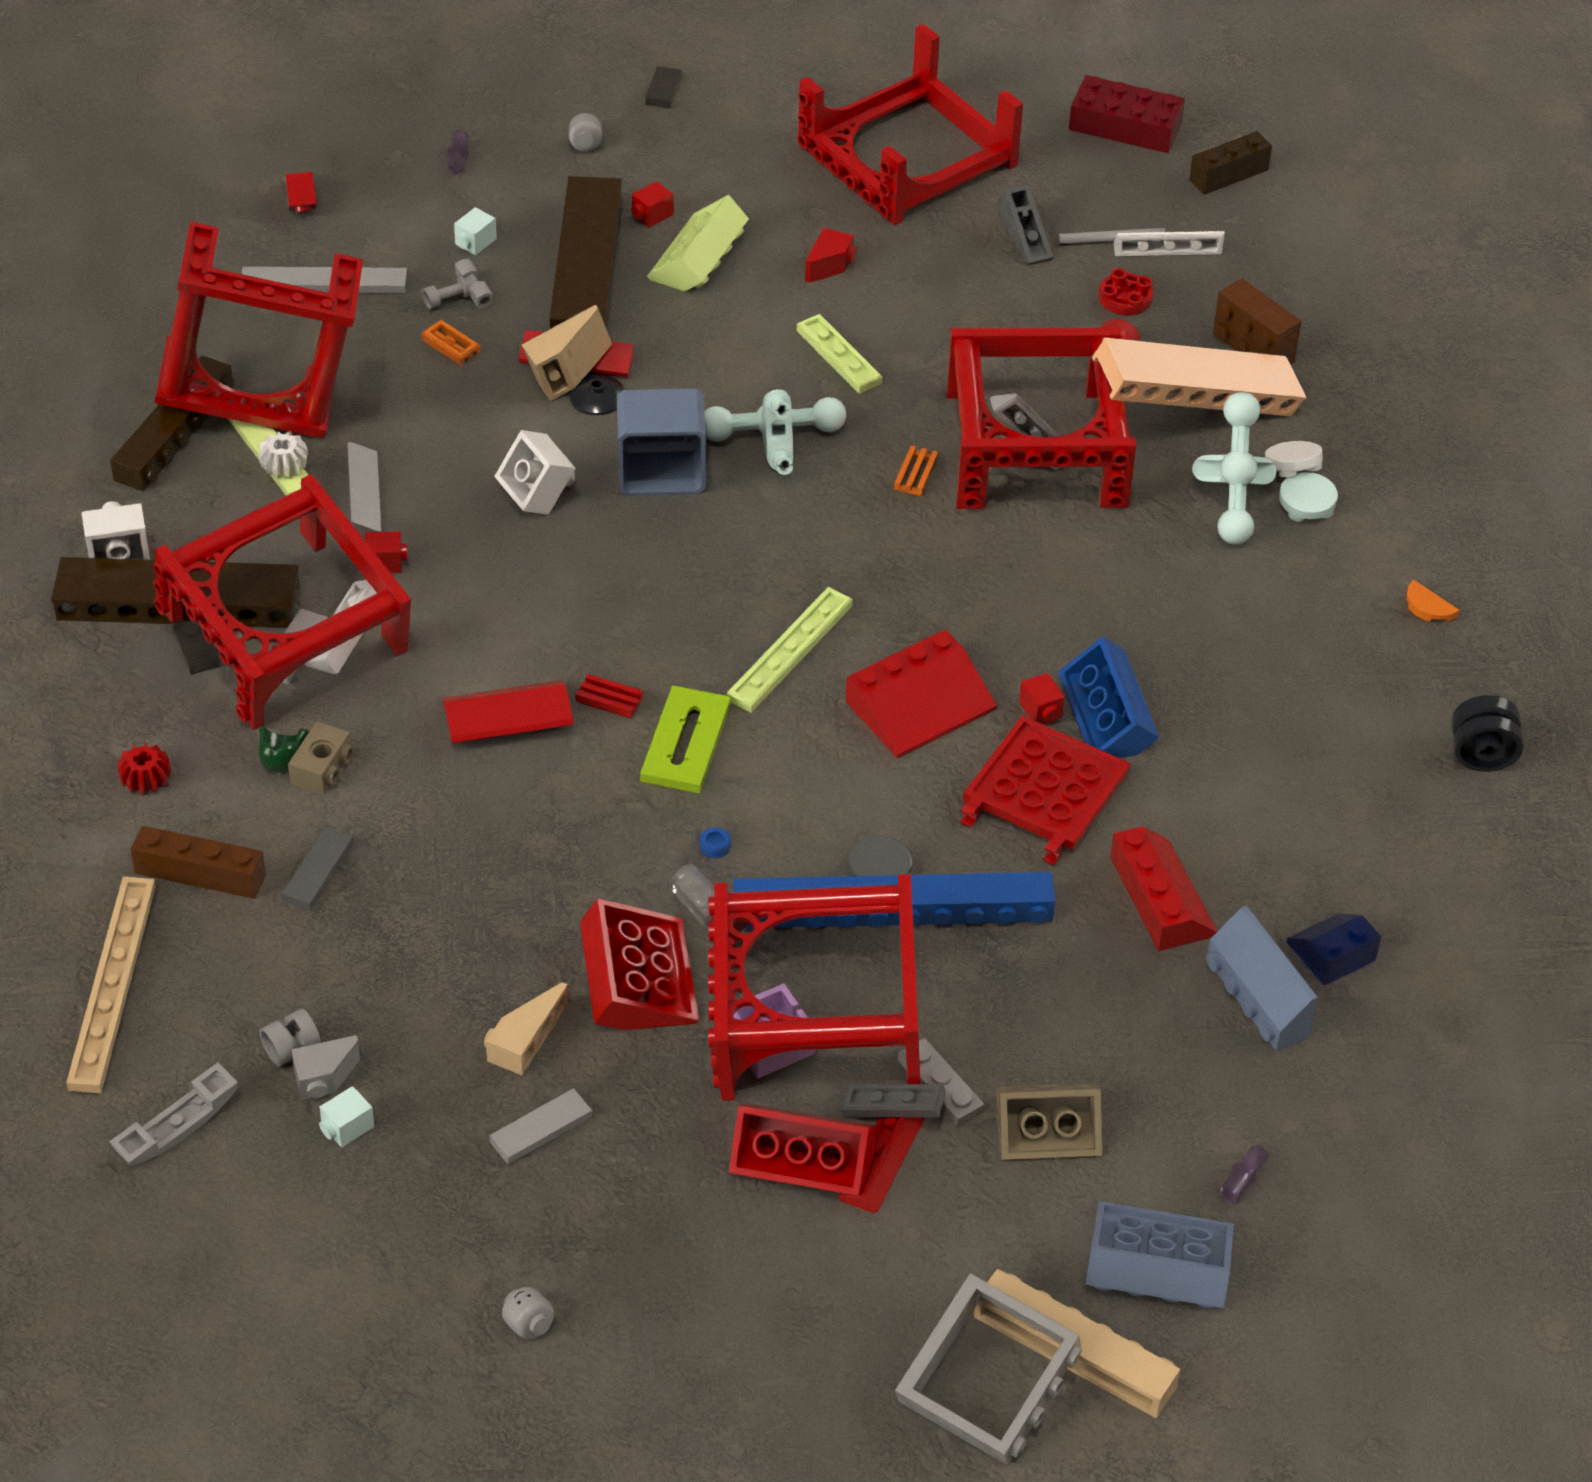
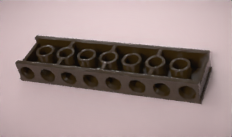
(586, 247)
(131, 583)

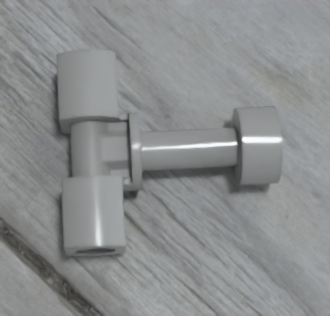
(466, 285)

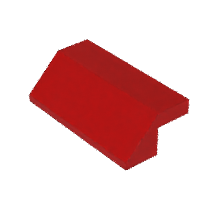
(507, 711)

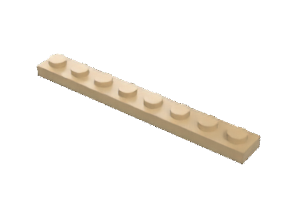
(111, 985)

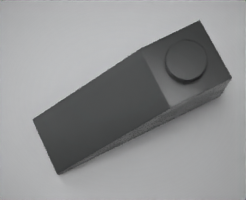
(1024, 223)

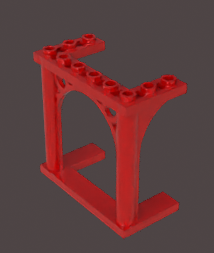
(891, 189)
(198, 280)
(979, 450)
(264, 671)
(743, 1042)

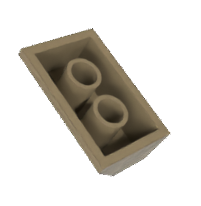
(1049, 1121)

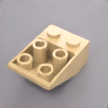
(567, 352)

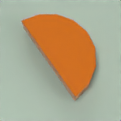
(1428, 605)

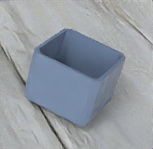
(661, 442)

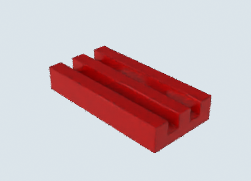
(611, 692)

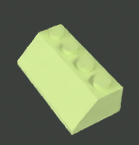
(700, 245)

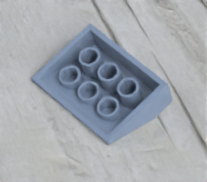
(1160, 1255)

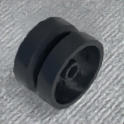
(1487, 733)

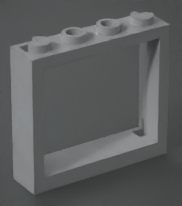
(940, 1340)

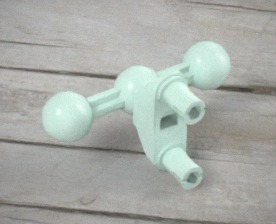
(775, 423)
(1237, 468)

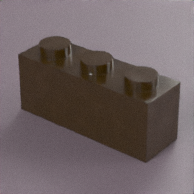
(1230, 162)

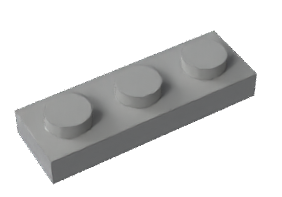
(960, 1101)

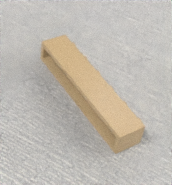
(1106, 1357)

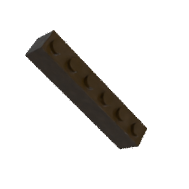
(162, 436)

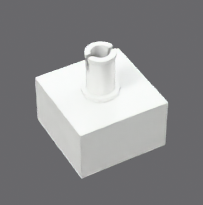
(535, 472)
(116, 532)

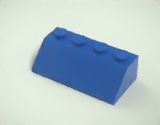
(1108, 700)

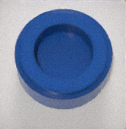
(715, 842)

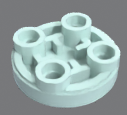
(1308, 496)

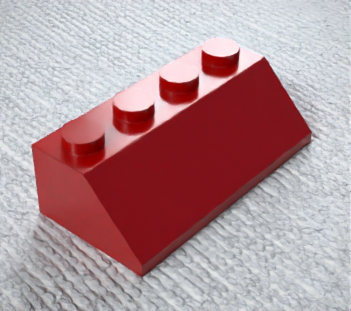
(1160, 888)
(802, 1149)

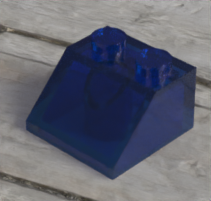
(1336, 946)

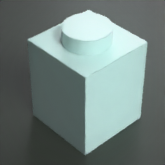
(475, 231)
(346, 1117)

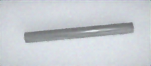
(1100, 236)

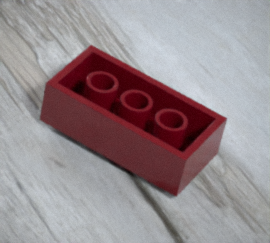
(1126, 113)

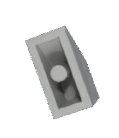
(324, 1066)

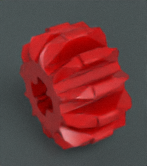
(144, 768)

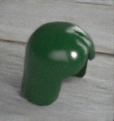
(278, 749)

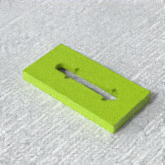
(699, 754)

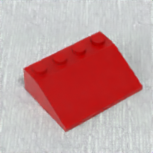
(919, 693)
(637, 967)

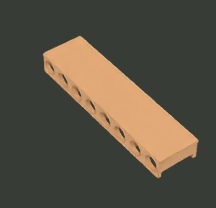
(1197, 372)

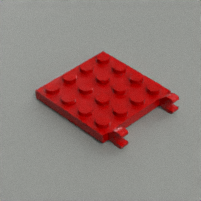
(1045, 785)

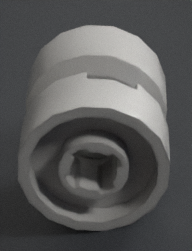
(295, 1032)

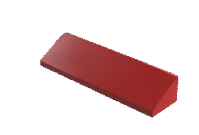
(615, 361)
(892, 1145)

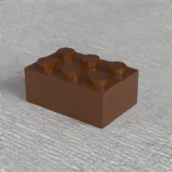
(1255, 322)

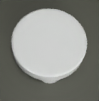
(1295, 457)

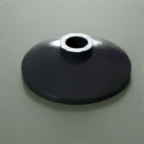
(596, 395)

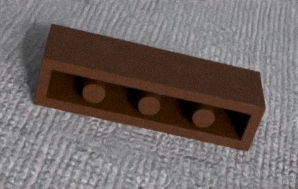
(198, 862)

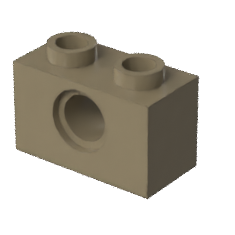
(320, 758)

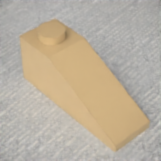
(525, 1029)

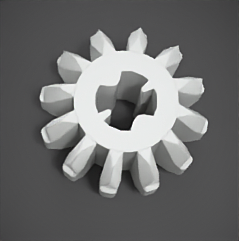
(283, 454)

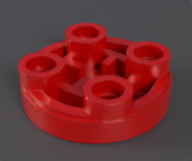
(1126, 292)

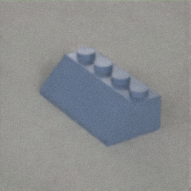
(1262, 980)

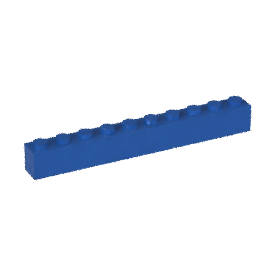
(935, 898)

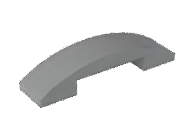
(179, 1120)

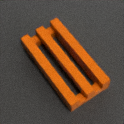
(447, 344)
(920, 456)

